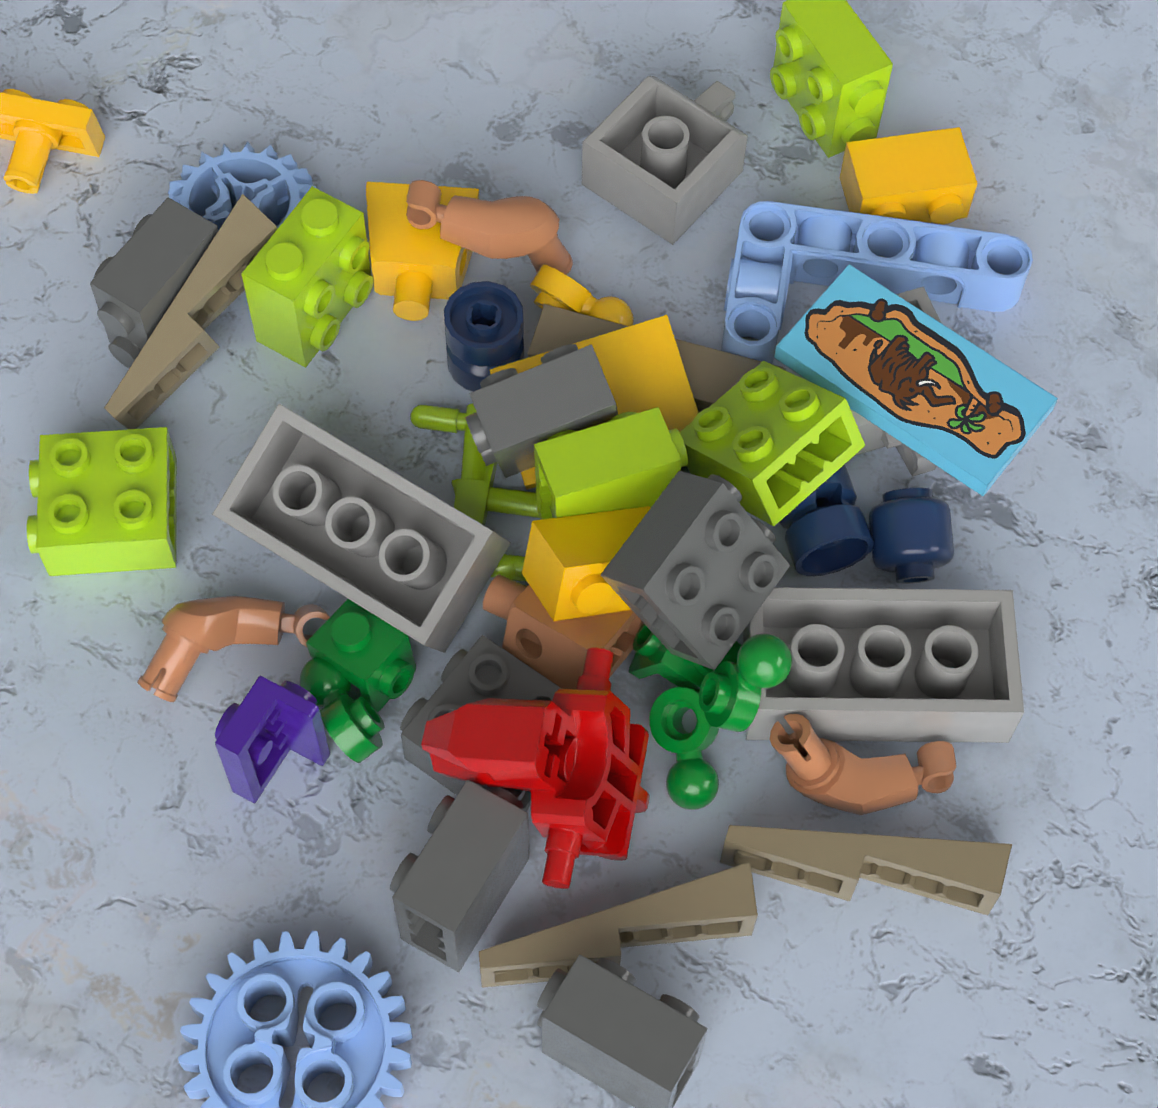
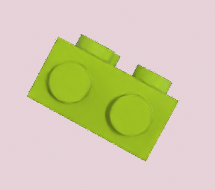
(830, 72)
(309, 277)
(773, 440)
(607, 465)
(104, 501)

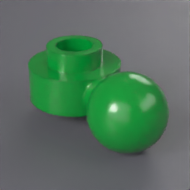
(733, 690)
(349, 722)
(691, 780)

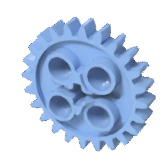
(233, 1040)

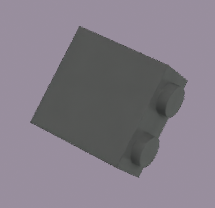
(147, 275)
(538, 403)
(697, 568)
(467, 678)
(462, 872)
(619, 1033)

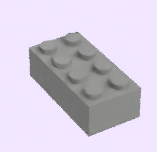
(361, 529)
(894, 664)

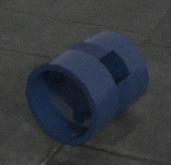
(482, 331)
(827, 529)

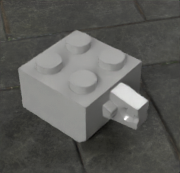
(665, 155)

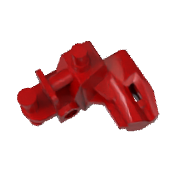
(568, 752)

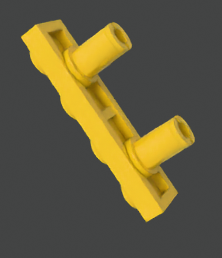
(38, 129)

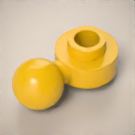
(565, 293)

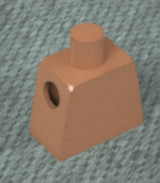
(560, 646)

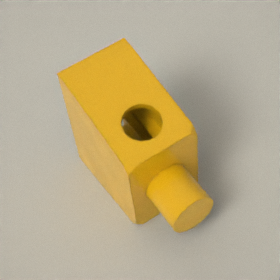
(410, 260)

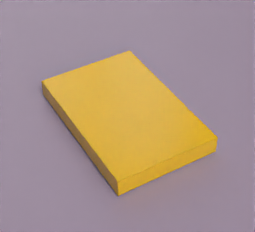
(641, 373)

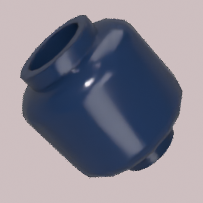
(911, 534)

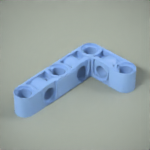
(820, 243)

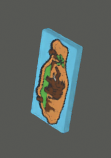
(916, 379)

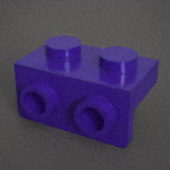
(263, 730)

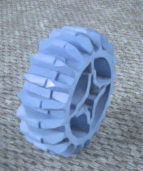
(219, 182)

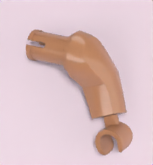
(492, 228)
(214, 624)
(857, 784)

